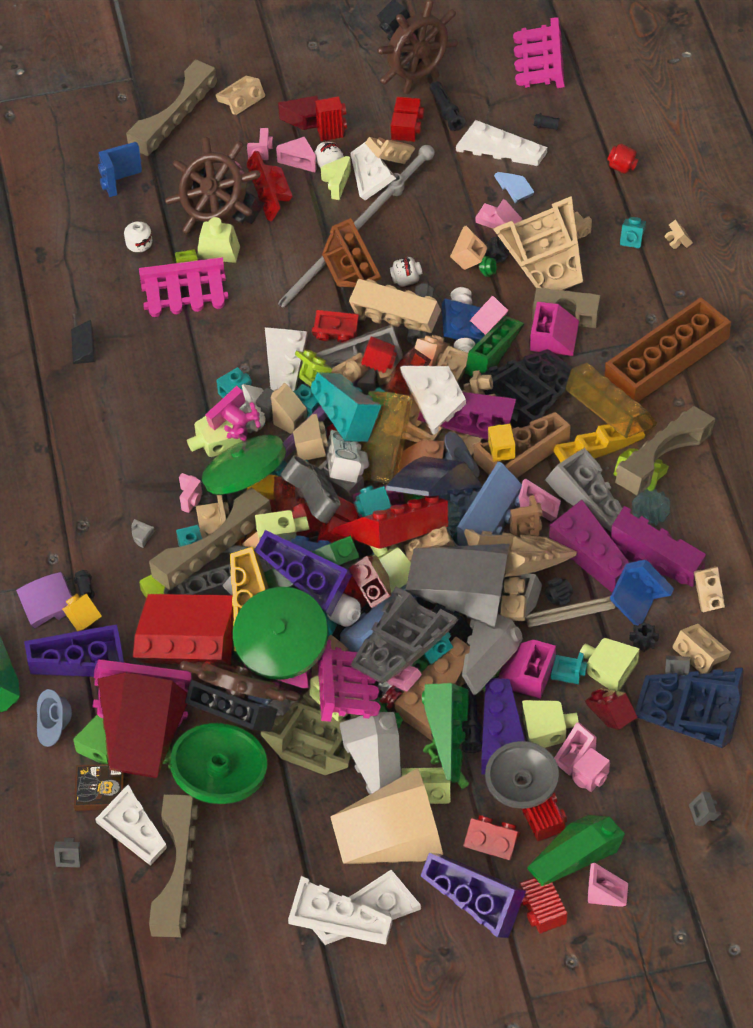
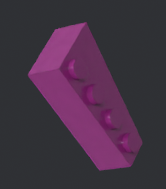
(479, 414)
(643, 542)
(594, 547)

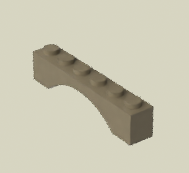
(153, 130)
(687, 430)
(179, 563)
(167, 909)

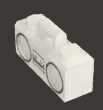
(345, 458)

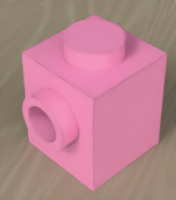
(590, 770)

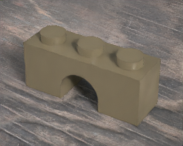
(582, 305)

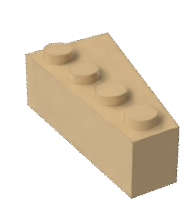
(394, 306)

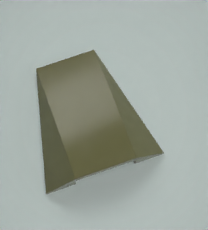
(307, 740)

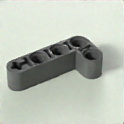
(315, 487)

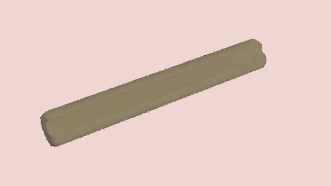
(569, 611)

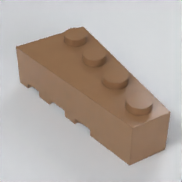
(531, 445)
(444, 670)

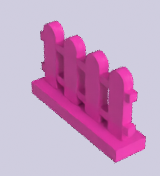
(547, 60)
(183, 274)
(108, 668)
(329, 689)

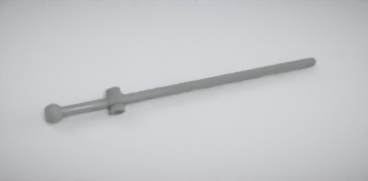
(394, 188)

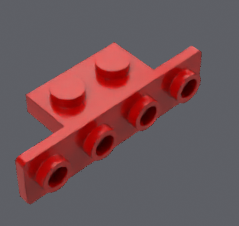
(270, 185)

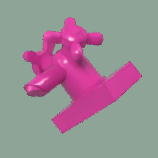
(230, 410)

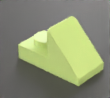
(337, 175)

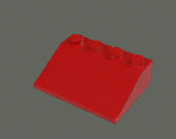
(398, 523)
(185, 629)

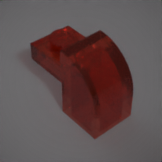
(397, 382)
(284, 496)

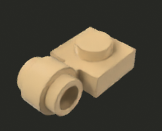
(514, 605)

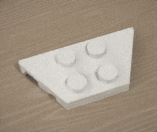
(434, 393)

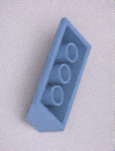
(492, 504)
(354, 636)

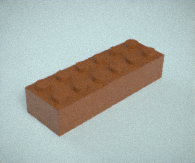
(668, 350)

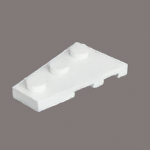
(369, 171)

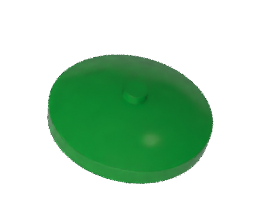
(244, 464)
(280, 633)
(218, 763)

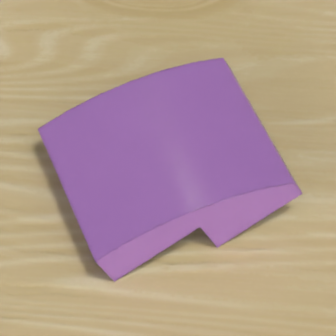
(45, 598)

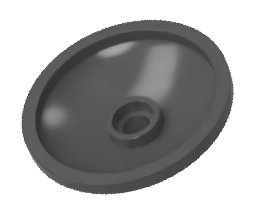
(525, 763)

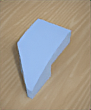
(515, 185)

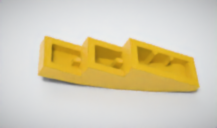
(598, 443)

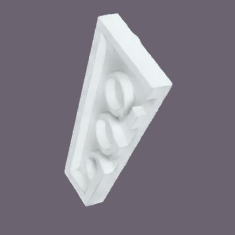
(501, 144)
(282, 361)
(384, 895)
(325, 911)

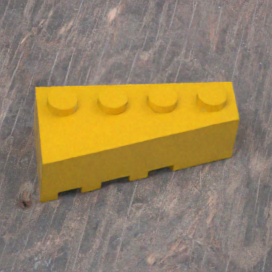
(246, 577)

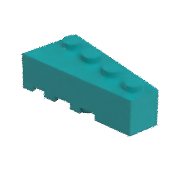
(346, 406)

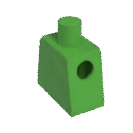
(91, 741)

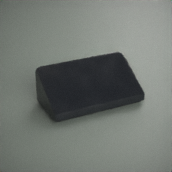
(83, 343)

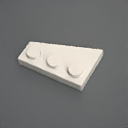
(131, 826)

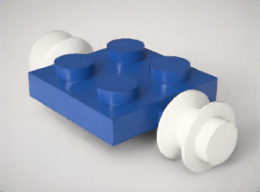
(457, 317)

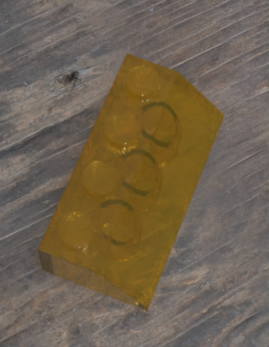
(608, 401)
(387, 437)

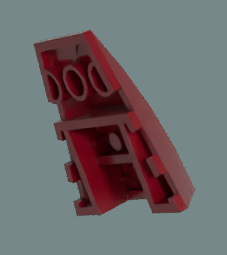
(139, 720)

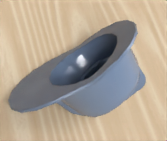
(459, 452)
(52, 717)

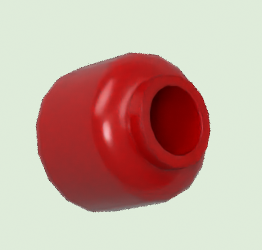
(622, 158)

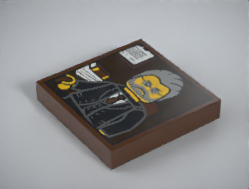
(96, 786)

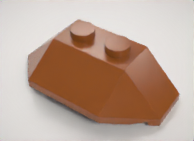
(348, 256)

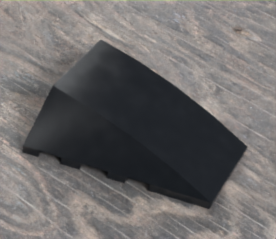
(533, 383)

